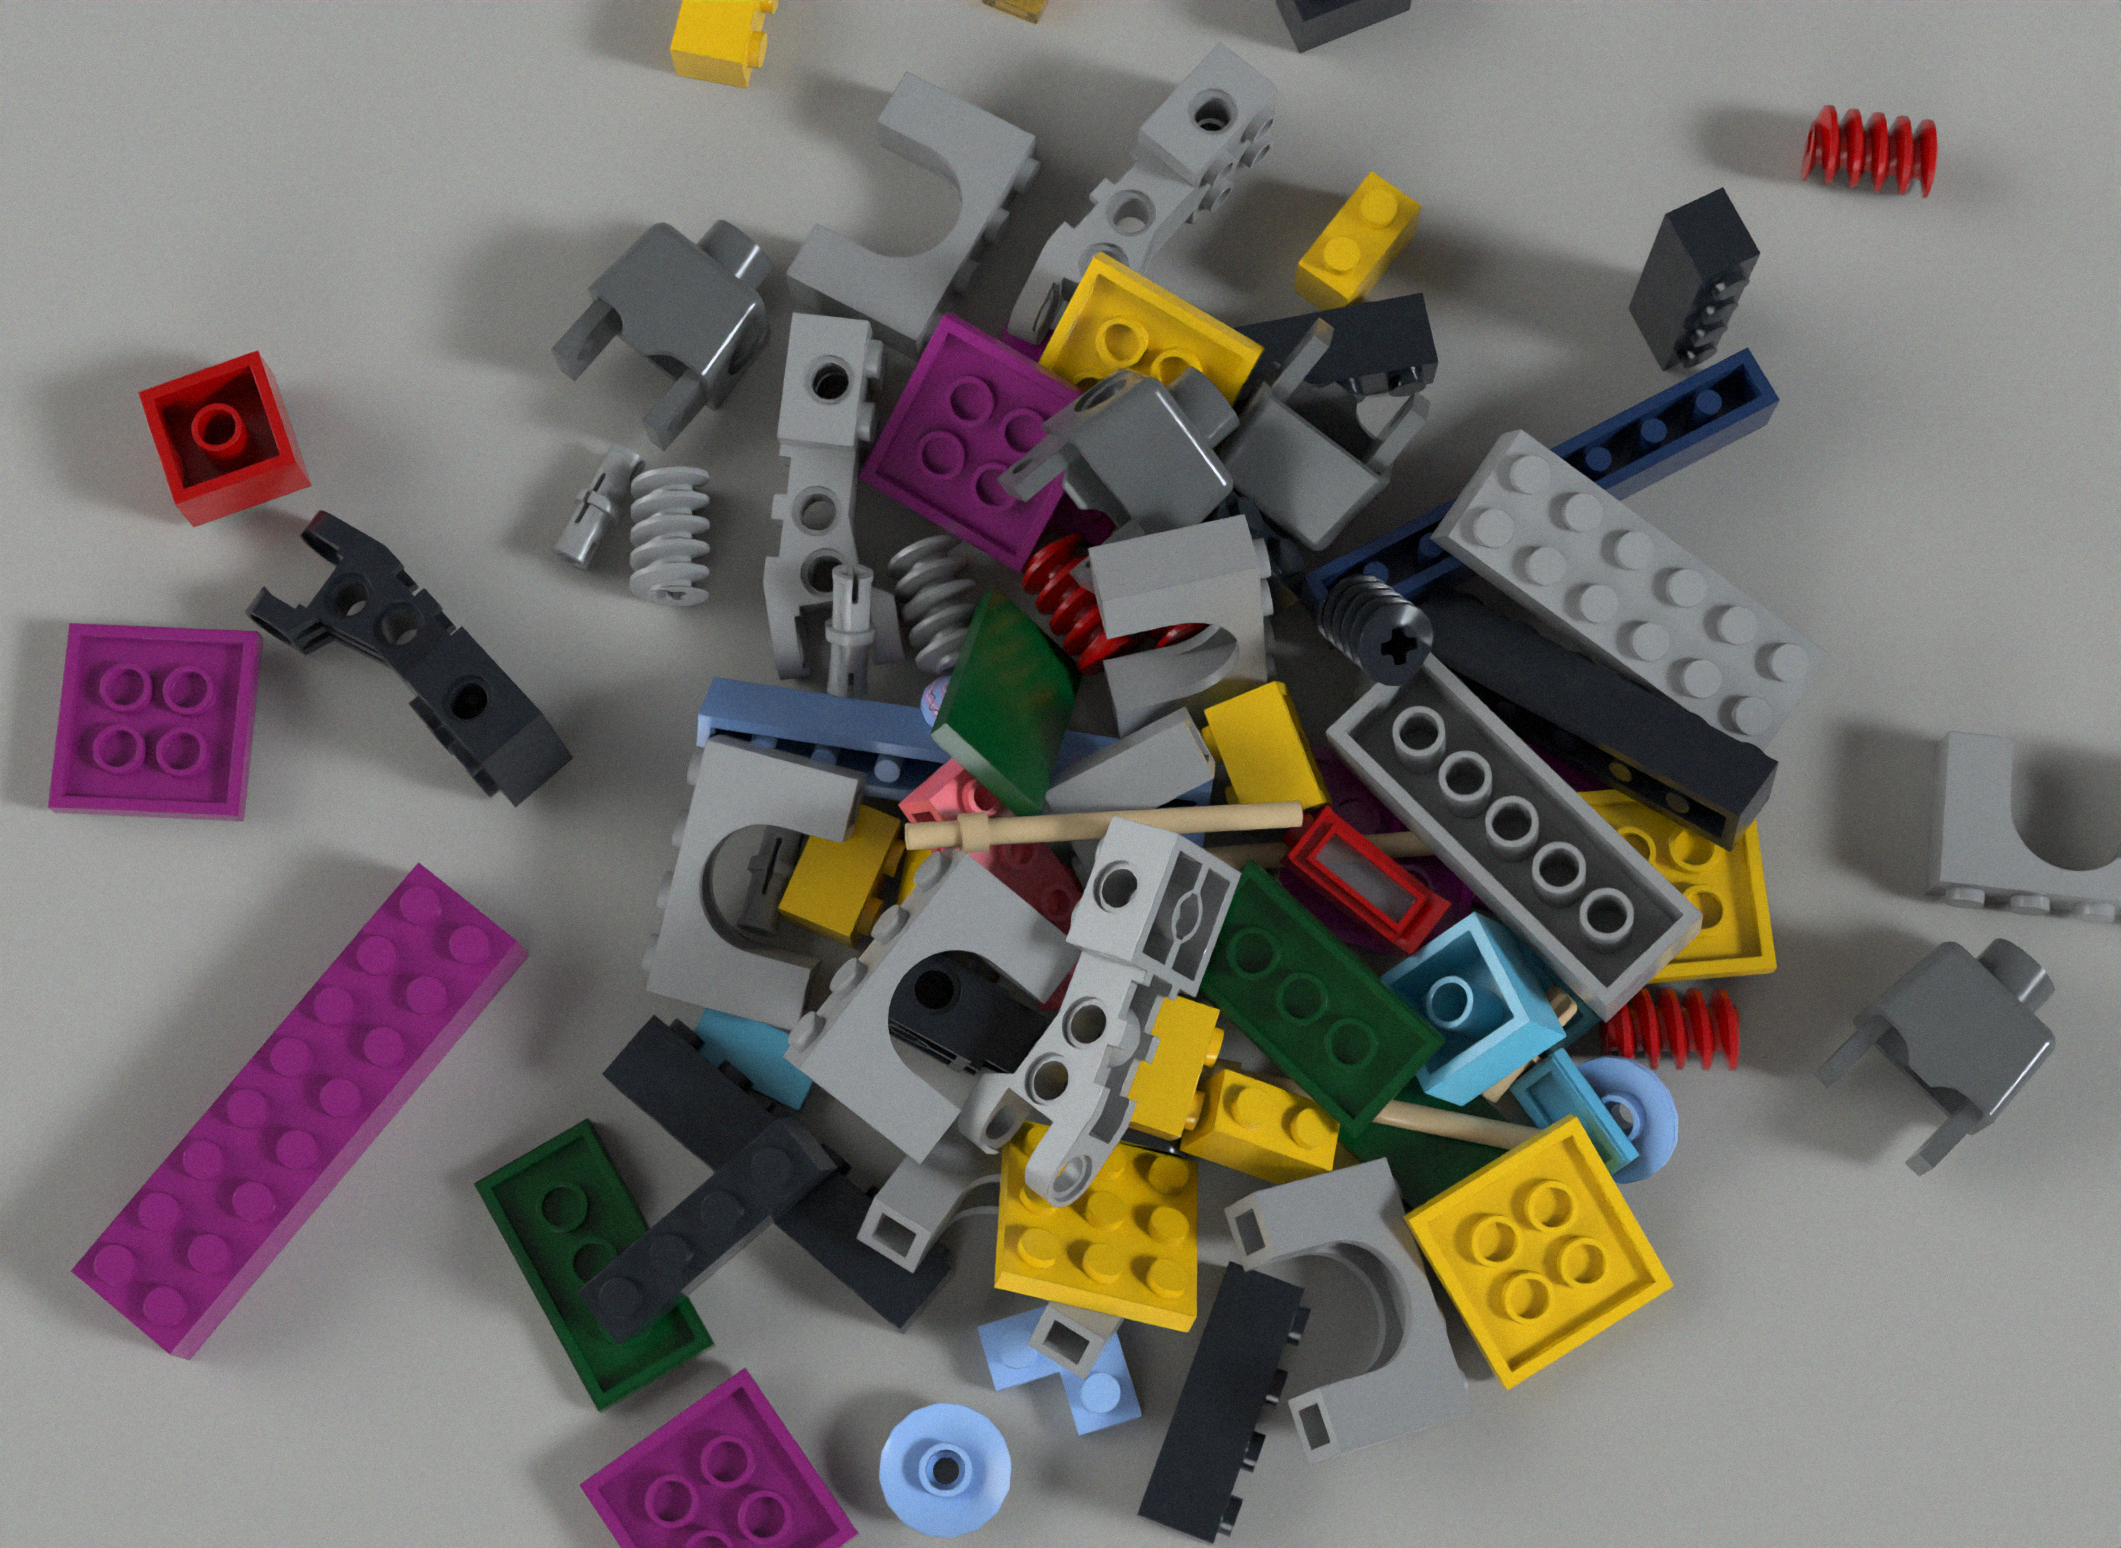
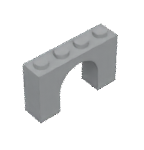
(907, 296)
(1180, 577)
(1132, 775)
(1977, 848)
(697, 950)
(849, 1040)
(962, 1182)
(1360, 1222)

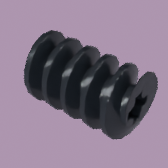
(1376, 628)

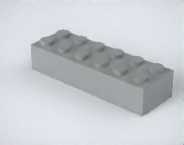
(1627, 591)
(1516, 835)

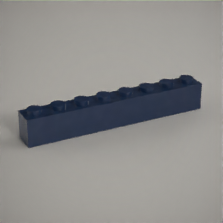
(1616, 455)

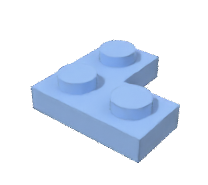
(1095, 1403)

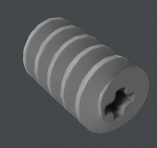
(665, 535)
(933, 601)

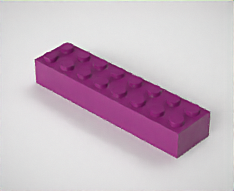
(300, 1113)

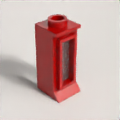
(1362, 881)

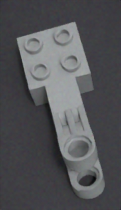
(1182, 167)
(825, 451)
(1142, 939)

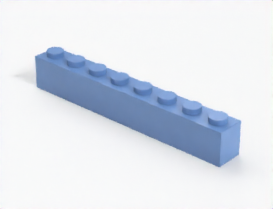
(864, 736)

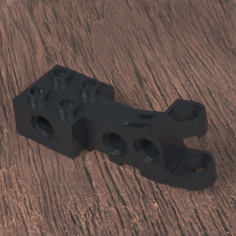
(456, 684)
(979, 1027)

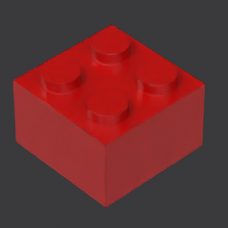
(224, 439)

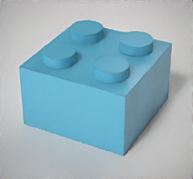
(1482, 1000)

